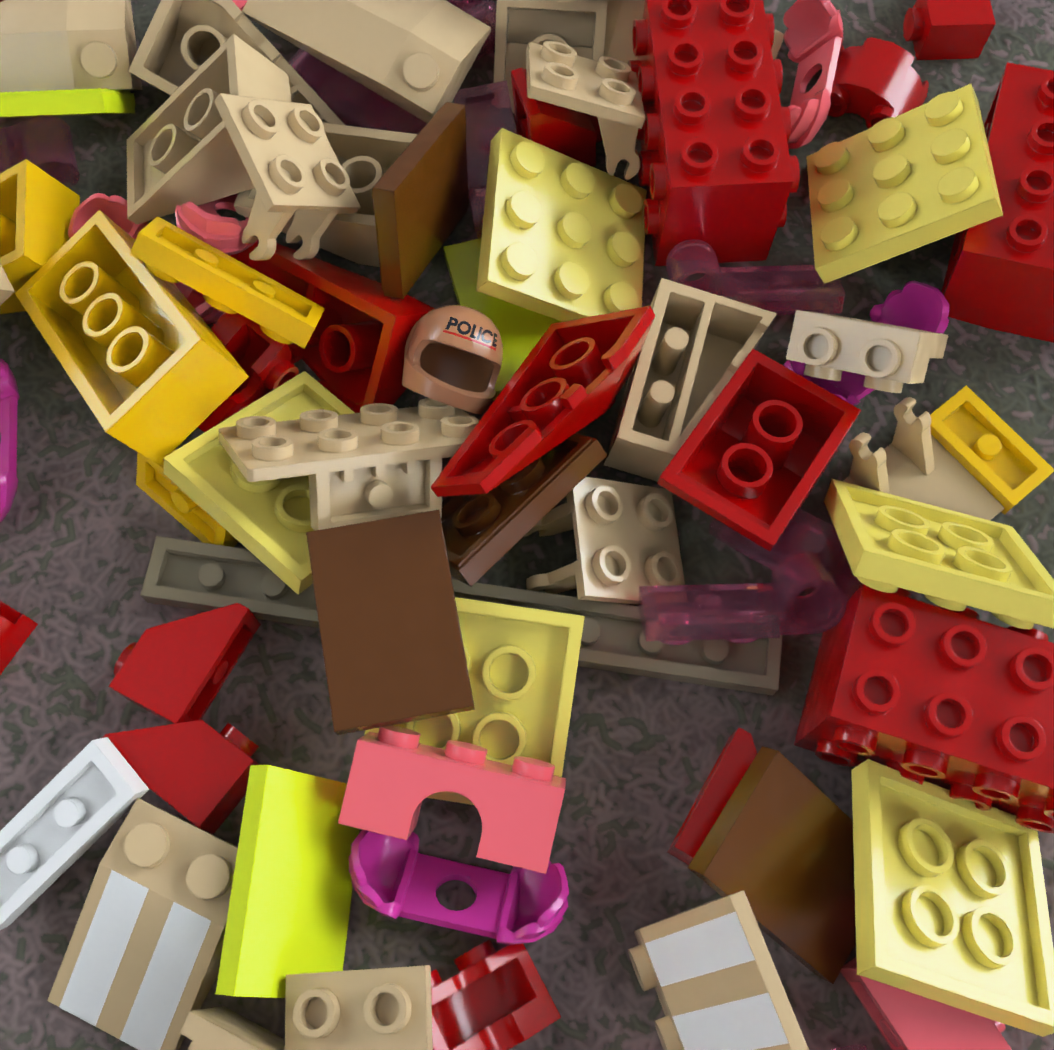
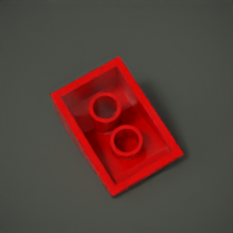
(760, 449)

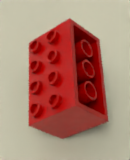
(712, 127)
(1005, 267)
(937, 702)

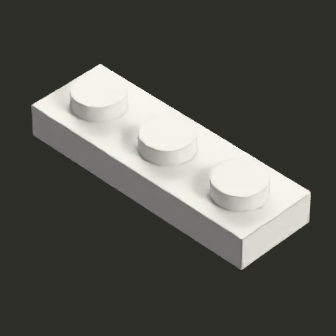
(63, 824)

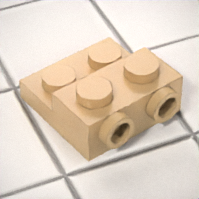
(573, 23)
(880, 351)

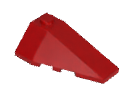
(360, 333)
(551, 396)

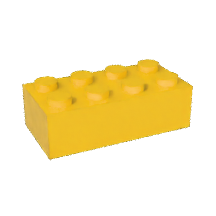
(129, 340)

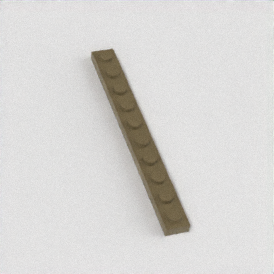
(612, 635)

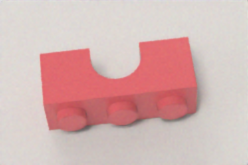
(515, 801)

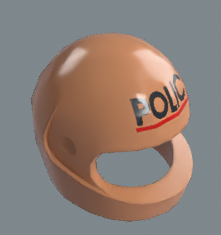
(454, 358)

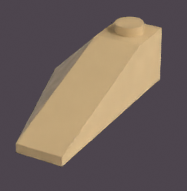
(191, 31)
(66, 45)
(397, 48)

